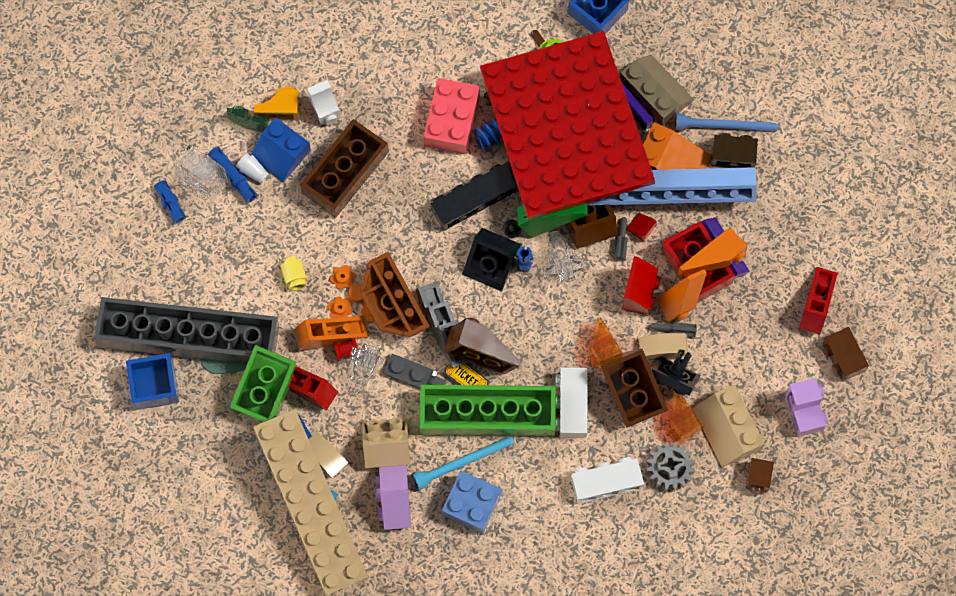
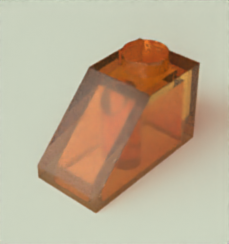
(602, 345)
(683, 421)

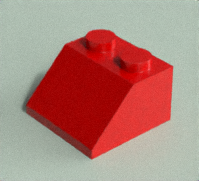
(640, 287)

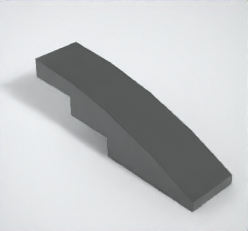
(439, 318)

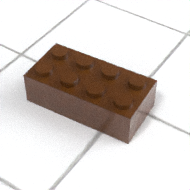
(344, 168)

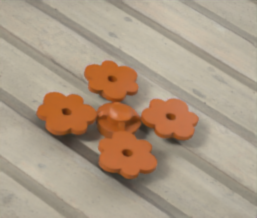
(353, 294)

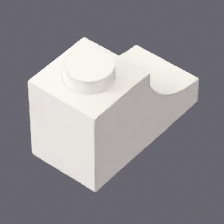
(324, 103)

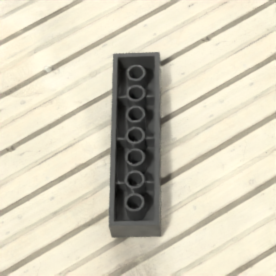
(183, 330)

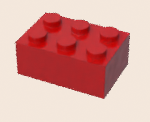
(684, 246)

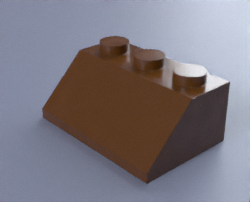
(633, 386)

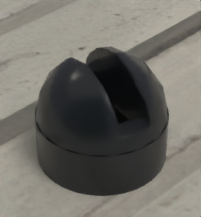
(517, 230)

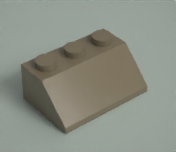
(655, 89)

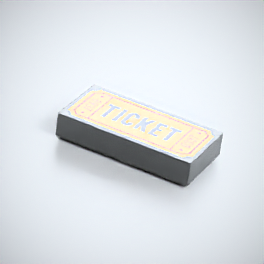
(465, 375)

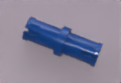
(170, 201)
(524, 254)

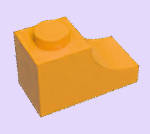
(282, 106)

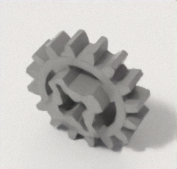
(661, 467)

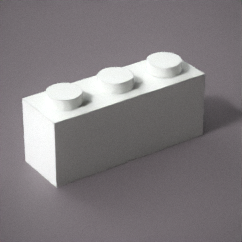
(572, 403)
(607, 480)

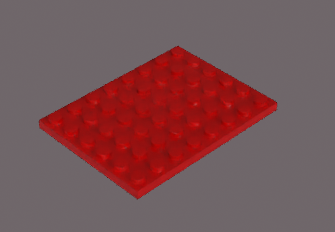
(566, 125)

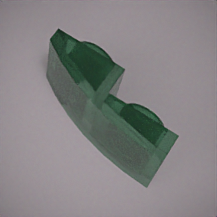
(241, 117)

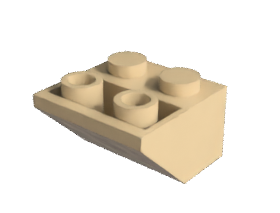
(385, 443)

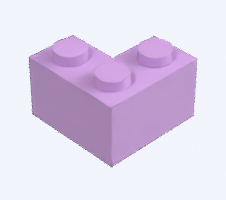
(804, 405)
(394, 496)

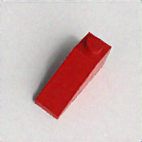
(818, 300)
(312, 388)

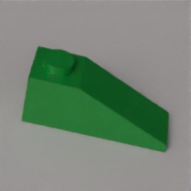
(550, 221)

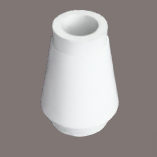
(252, 168)

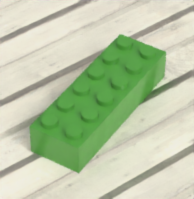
(487, 410)

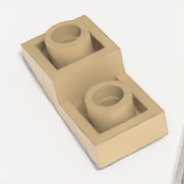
(663, 345)
(328, 457)

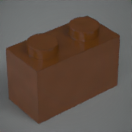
(844, 354)

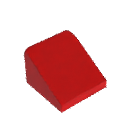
(642, 226)

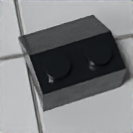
(491, 259)

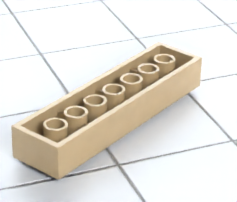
(310, 502)

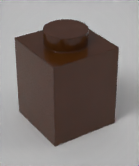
(759, 476)

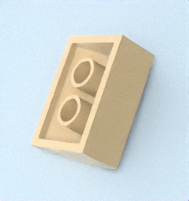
(729, 426)

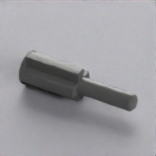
(621, 242)
(689, 329)

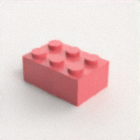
(451, 115)

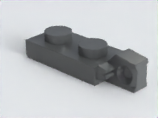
(411, 372)

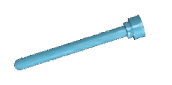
(424, 478)

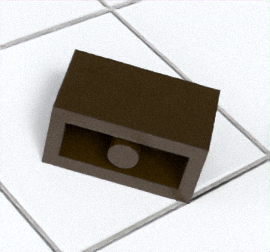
(734, 151)

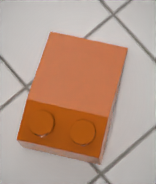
(672, 151)

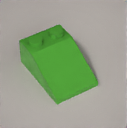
(264, 384)

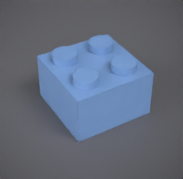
(471, 502)

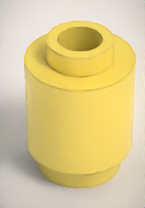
(294, 273)

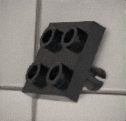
(675, 373)

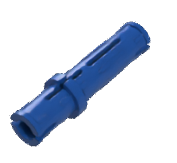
(237, 181)

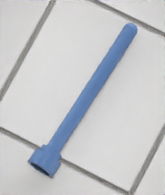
(684, 122)

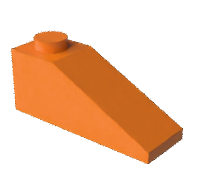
(717, 254)
(682, 297)
(326, 331)

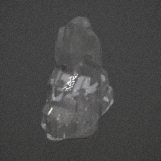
(561, 260)
(363, 366)

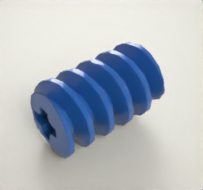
(487, 135)

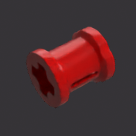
(344, 349)

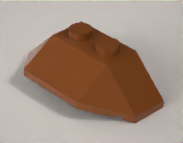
(391, 299)

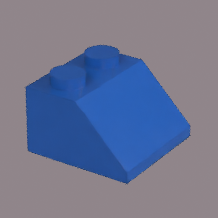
(280, 149)

